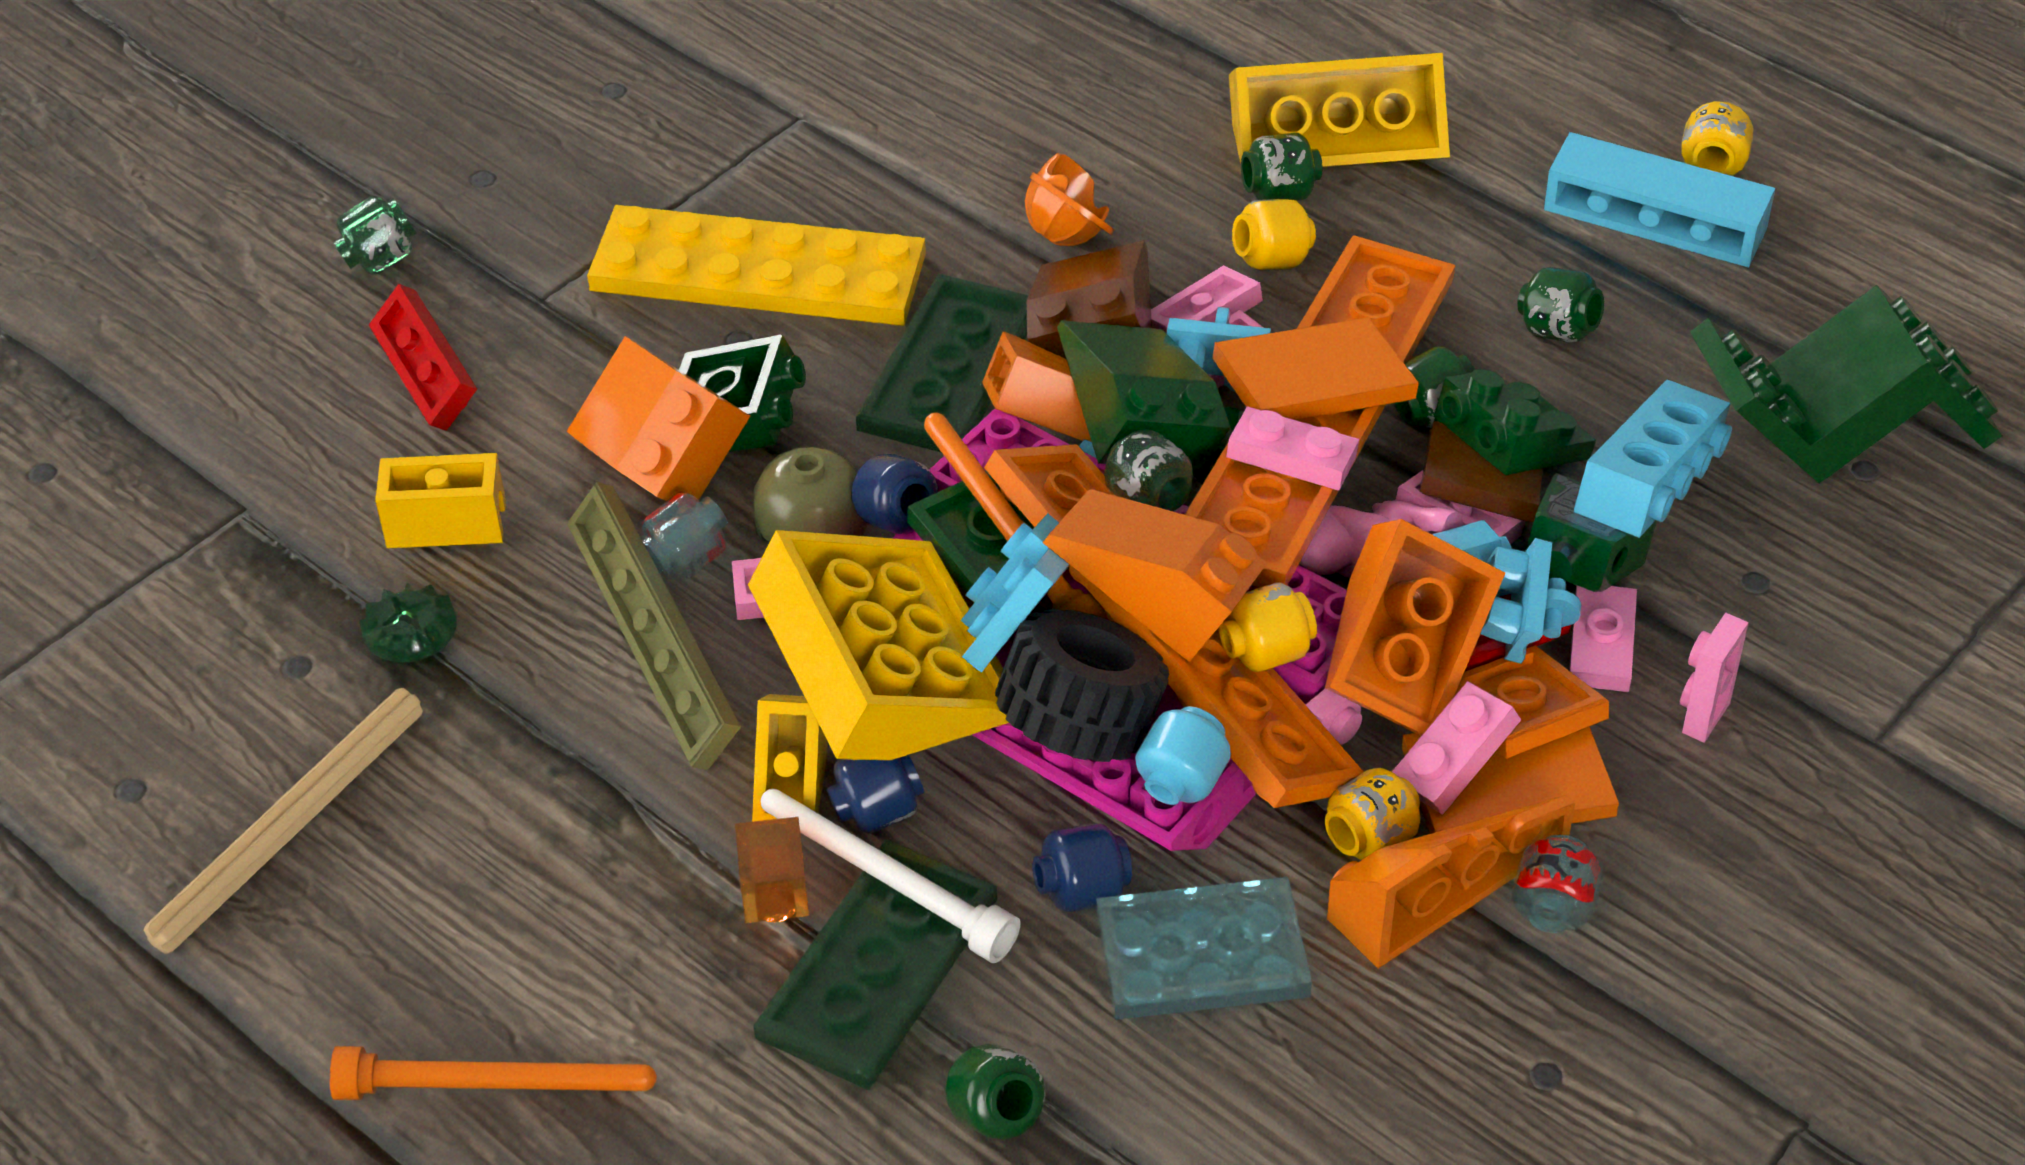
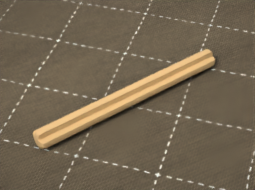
(282, 821)

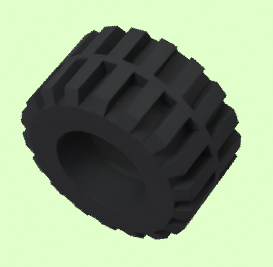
(1081, 685)

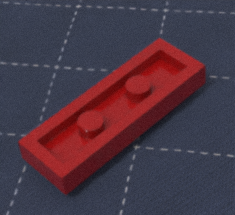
(422, 357)

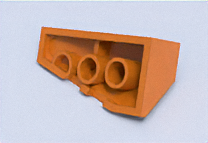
(1429, 880)

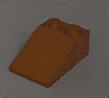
(1090, 288)

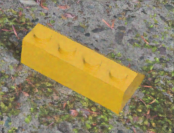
(1347, 107)

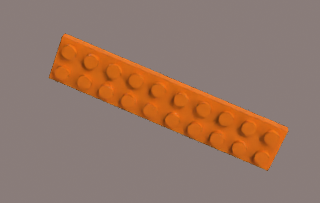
(1283, 512)

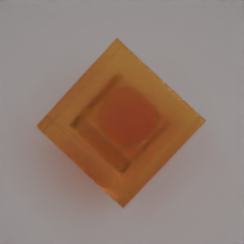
(771, 870)

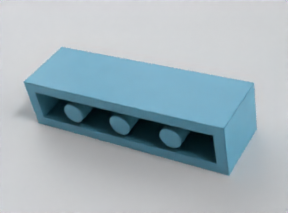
(1659, 199)

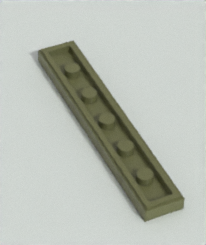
(653, 627)

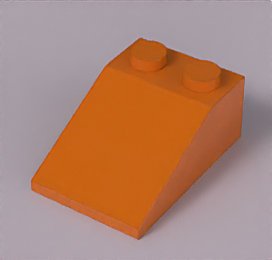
(657, 423)
(1158, 565)
(1409, 624)

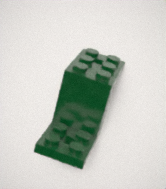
(1848, 383)

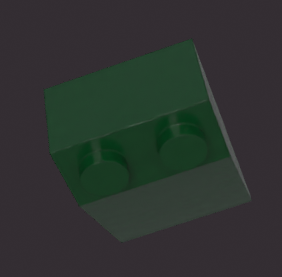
(1139, 382)

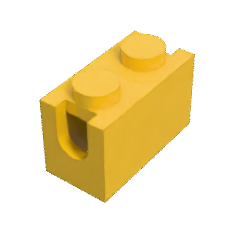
(440, 500)

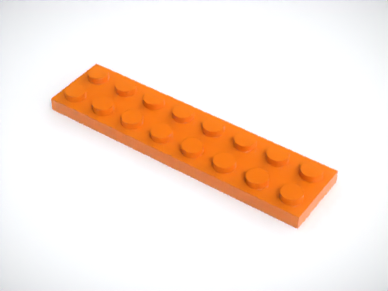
(1265, 722)

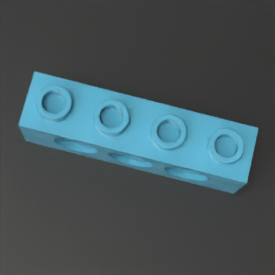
(1653, 458)

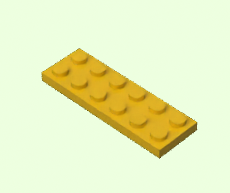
(758, 264)

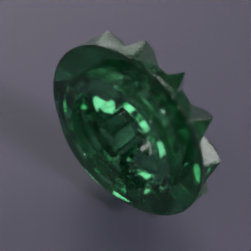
(402, 641)

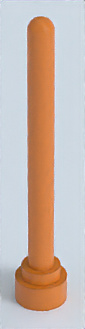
(998, 507)
(360, 1073)

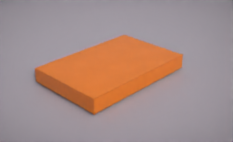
(1316, 370)
(1543, 773)

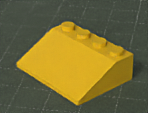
(875, 642)

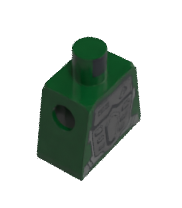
(1581, 547)

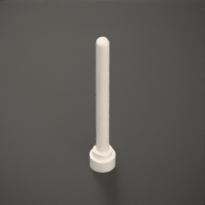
(986, 929)

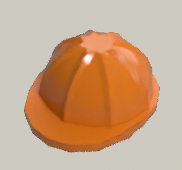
(1063, 204)

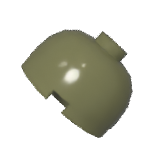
(807, 493)

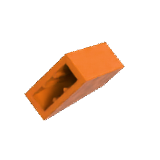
(1034, 387)

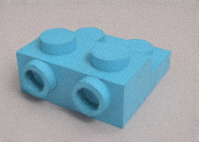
(1013, 593)

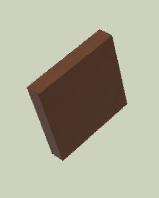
(1464, 477)

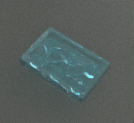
(1203, 948)

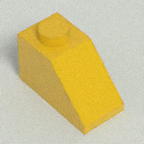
(788, 752)

